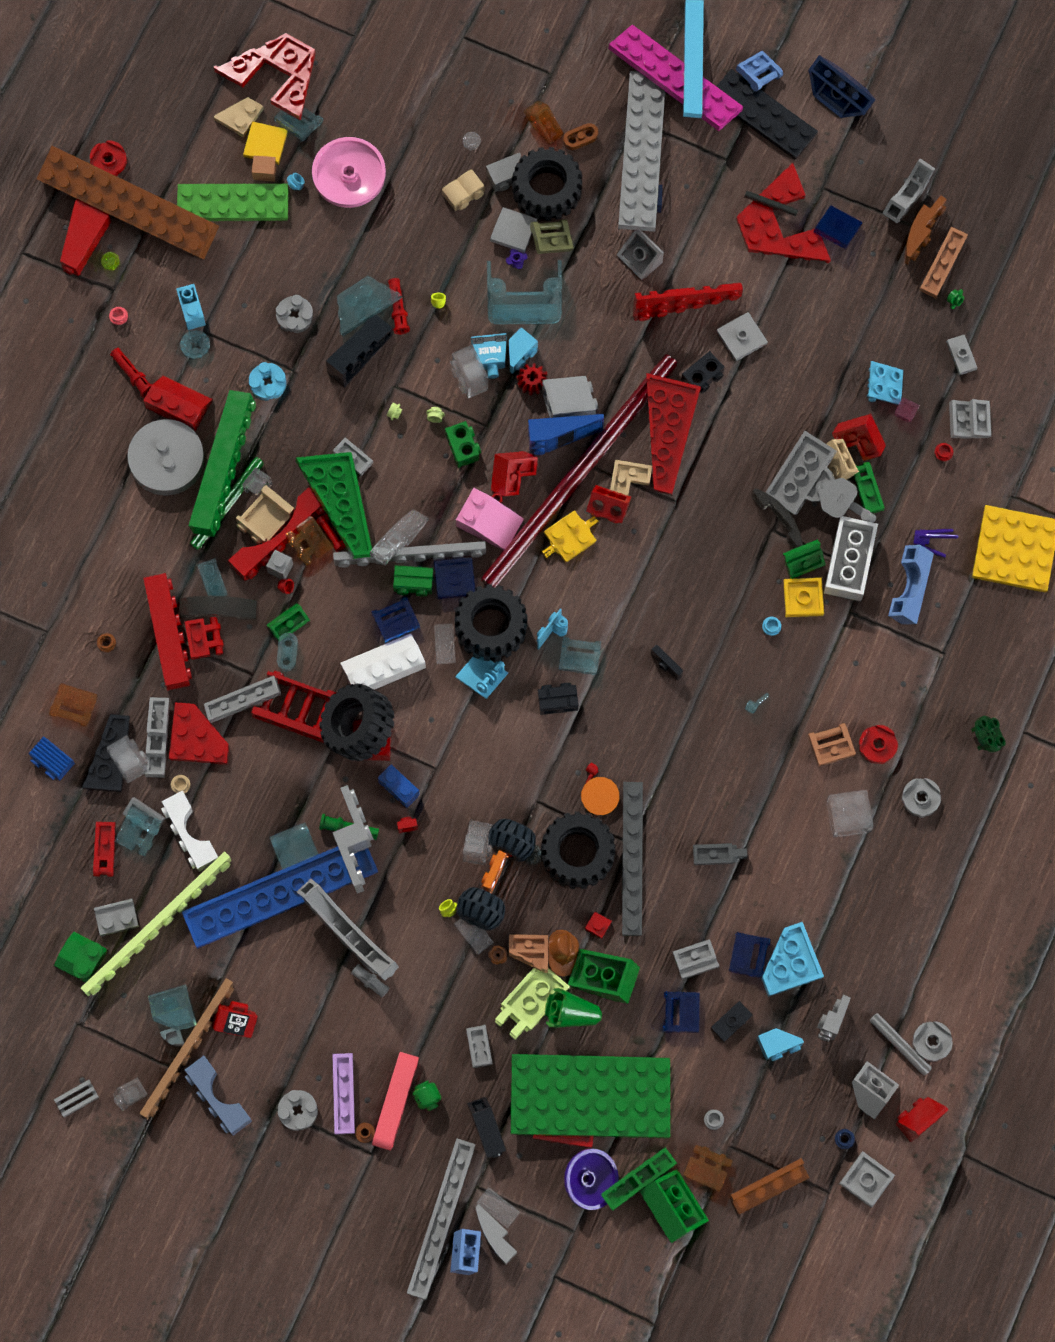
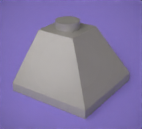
(873, 1089)

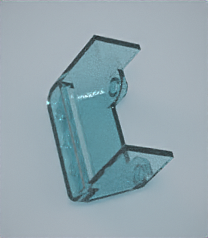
(524, 306)

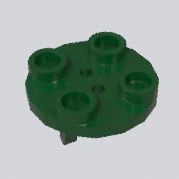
(988, 734)

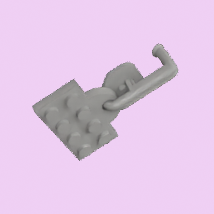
(808, 478)

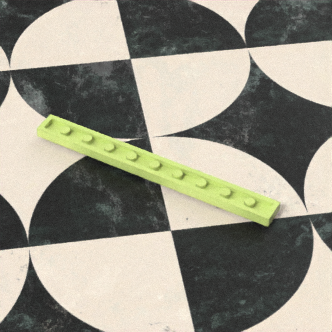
(150, 931)

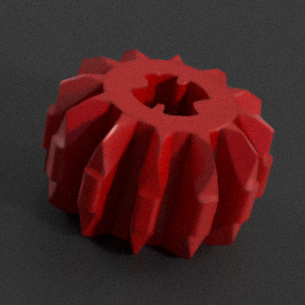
(526, 375)

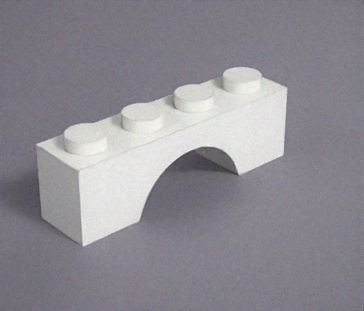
(179, 810)

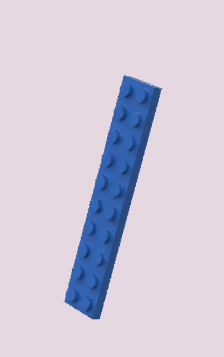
(271, 895)

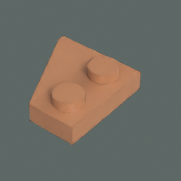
(530, 950)

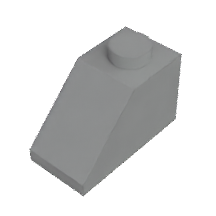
(501, 172)

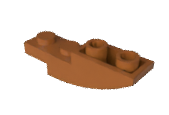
(921, 227)

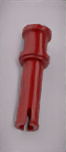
(399, 315)
(136, 378)

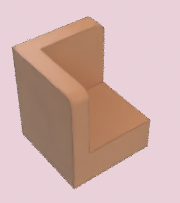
(264, 168)

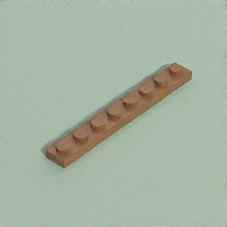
(183, 1056)

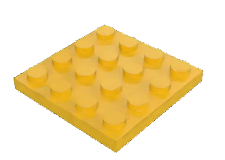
(1015, 549)

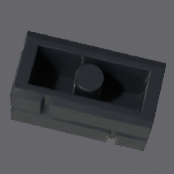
(558, 699)

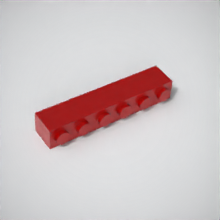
(166, 631)

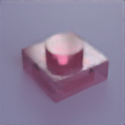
(906, 410)

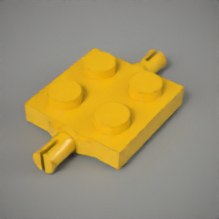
(569, 536)

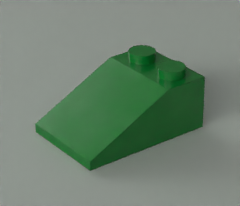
(604, 975)

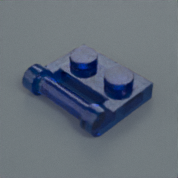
(398, 624)
(743, 952)
(688, 1012)

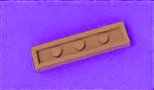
(943, 262)

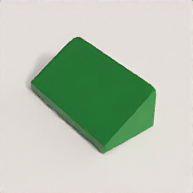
(288, 621)

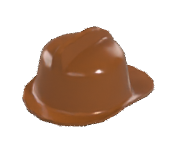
(562, 952)

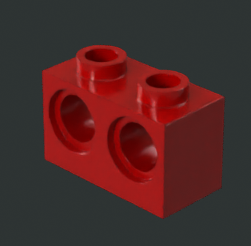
(609, 499)

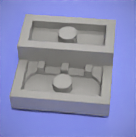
(512, 230)
(970, 419)

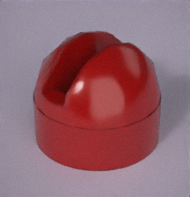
(286, 586)

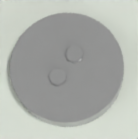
(166, 457)

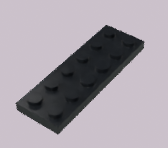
(768, 116)

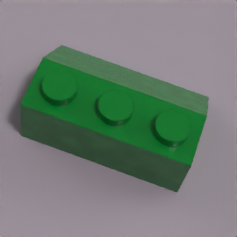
(674, 1205)

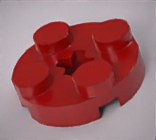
(108, 149)
(873, 734)

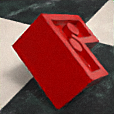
(862, 433)
(509, 469)

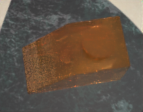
(544, 121)

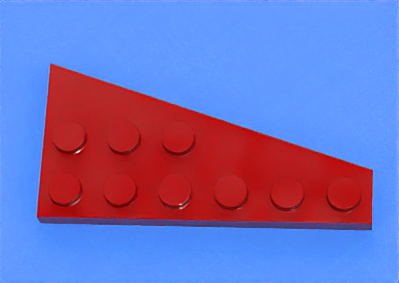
(681, 299)
(670, 419)

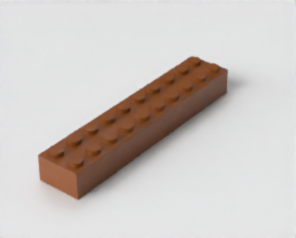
(128, 202)

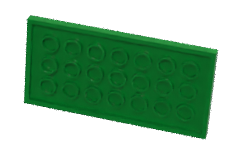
(590, 1096)

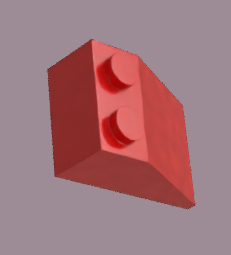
(920, 1118)

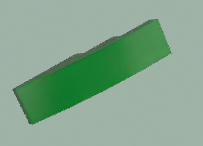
(638, 1179)

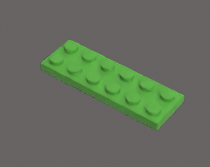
(235, 201)

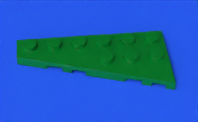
(337, 489)

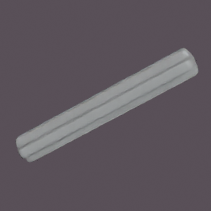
(912, 1056)

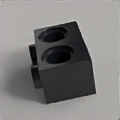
(699, 370)

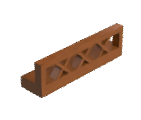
(769, 1186)

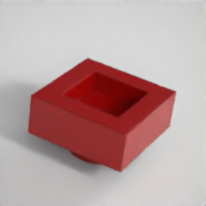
(407, 824)
(598, 925)

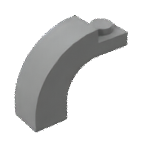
(910, 192)

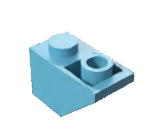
(191, 307)
(521, 347)
(777, 1042)

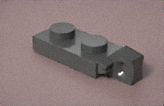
(717, 854)

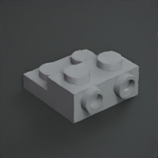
(830, 1023)

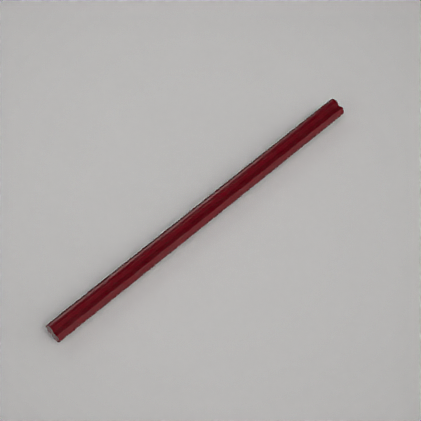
(574, 476)

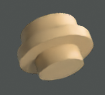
(180, 783)

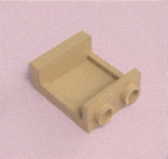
(265, 516)

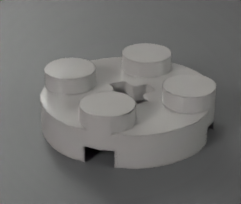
(293, 324)
(921, 808)
(944, 1041)
(286, 1111)

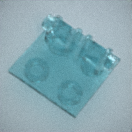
(293, 845)

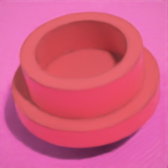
(118, 315)

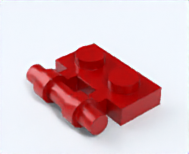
(197, 637)

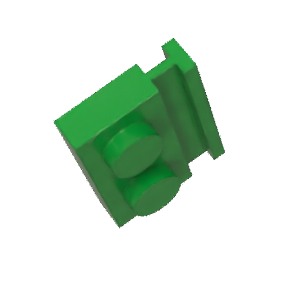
(804, 559)

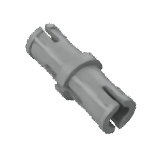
(370, 980)

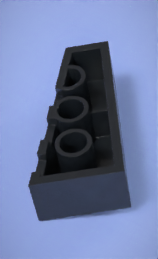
(358, 350)

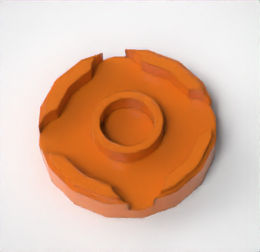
(600, 796)

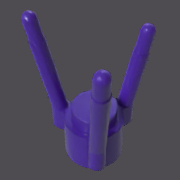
(923, 537)

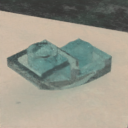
(212, 578)

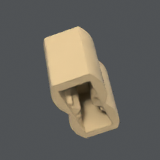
(463, 190)

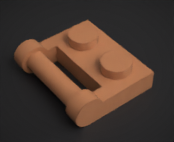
(833, 750)

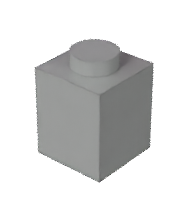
(279, 565)

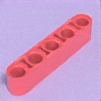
(395, 1101)

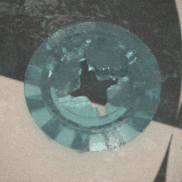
(195, 336)

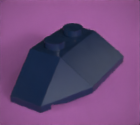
(838, 89)

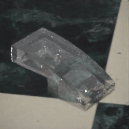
(444, 643)

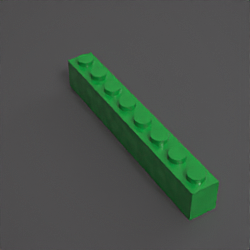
(222, 463)

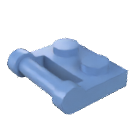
(757, 65)

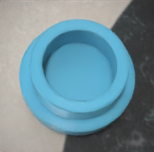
(295, 181)
(771, 626)

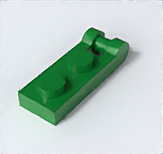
(868, 489)

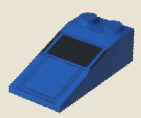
(557, 432)

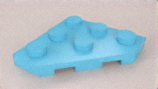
(791, 962)

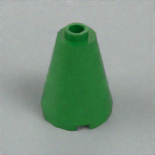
(570, 1010)

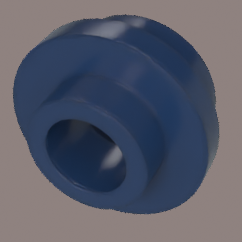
(844, 1132)

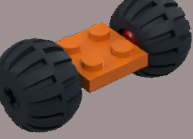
(480, 906)

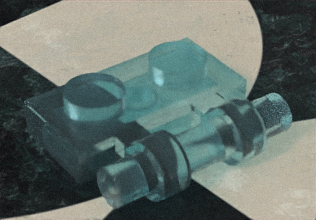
(132, 828)

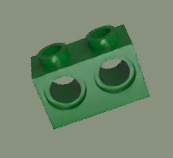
(458, 445)

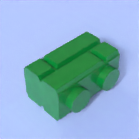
(413, 580)

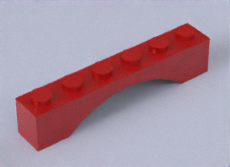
(250, 559)

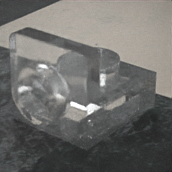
(129, 1094)

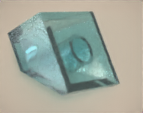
(173, 1008)

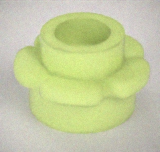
(394, 411)
(435, 415)

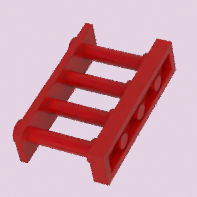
(281, 718)

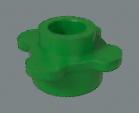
(955, 298)

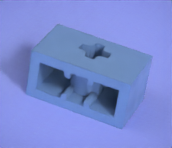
(465, 1251)

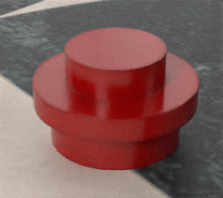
(943, 452)

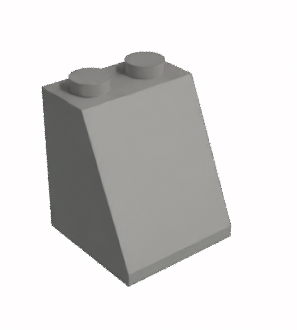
(569, 397)

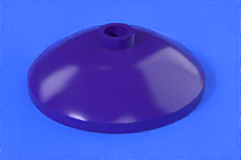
(599, 1173)

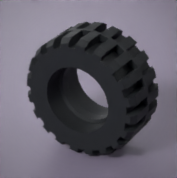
(547, 162)
(497, 600)
(371, 733)
(587, 826)

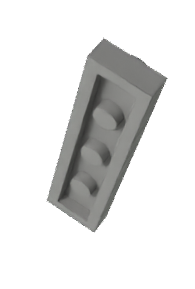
(242, 699)

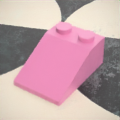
(488, 519)

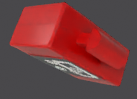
(235, 1020)

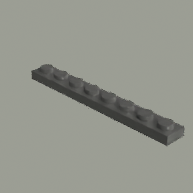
(632, 859)

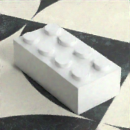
(850, 558)

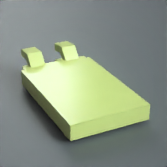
(528, 1000)

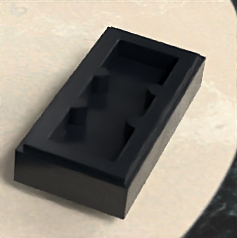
(666, 662)
(731, 1021)

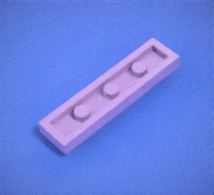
(343, 1094)

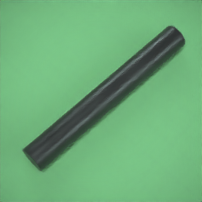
(771, 203)

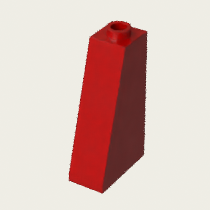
(83, 236)

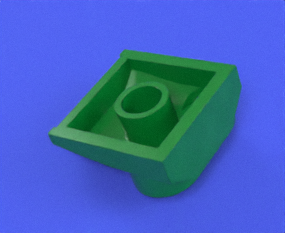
(80, 957)

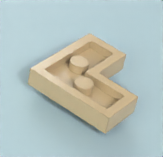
(627, 473)

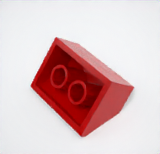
(177, 402)

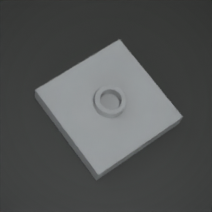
(741, 336)
(866, 1179)

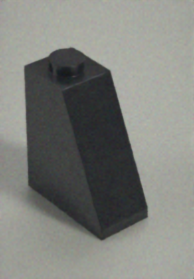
(486, 1127)

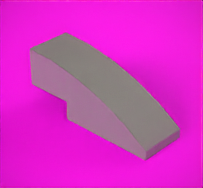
(494, 1235)

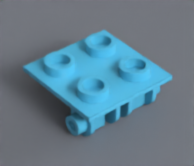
(885, 383)
(557, 624)
(482, 675)

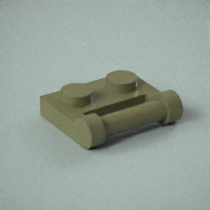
(552, 242)

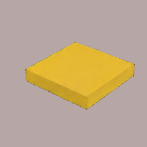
(265, 141)
(803, 597)

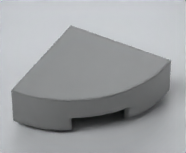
(173, 1037)

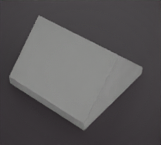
(641, 254)

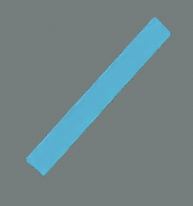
(693, 59)

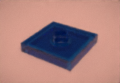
(838, 227)
(454, 577)

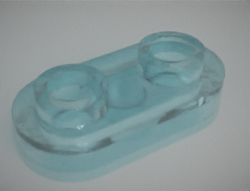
(287, 652)

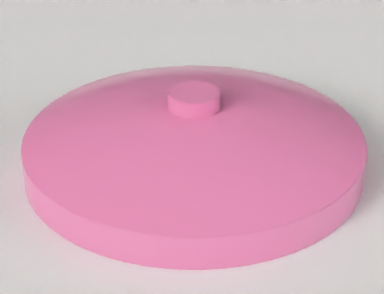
(348, 172)

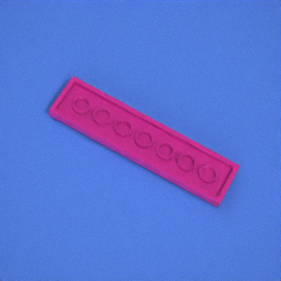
(668, 74)

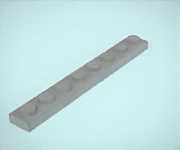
(418, 554)
(441, 1219)

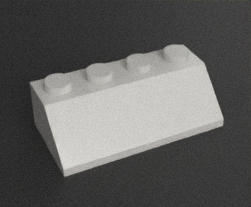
(385, 663)

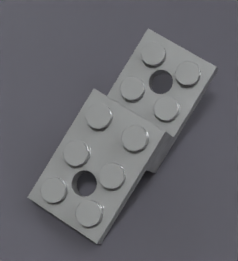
(353, 838)

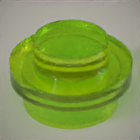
(110, 261)

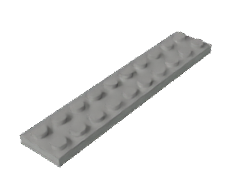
(641, 154)

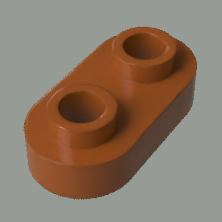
(579, 136)

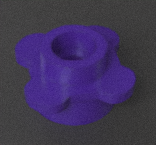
(516, 263)

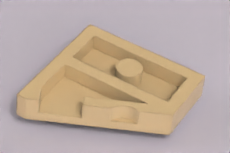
(240, 116)

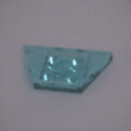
(363, 302)

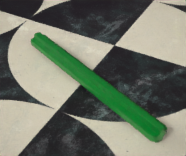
(235, 492)

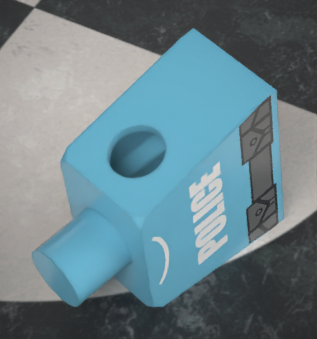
(491, 352)

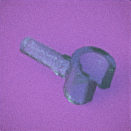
(751, 706)

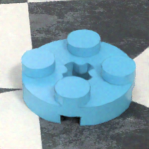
(269, 391)

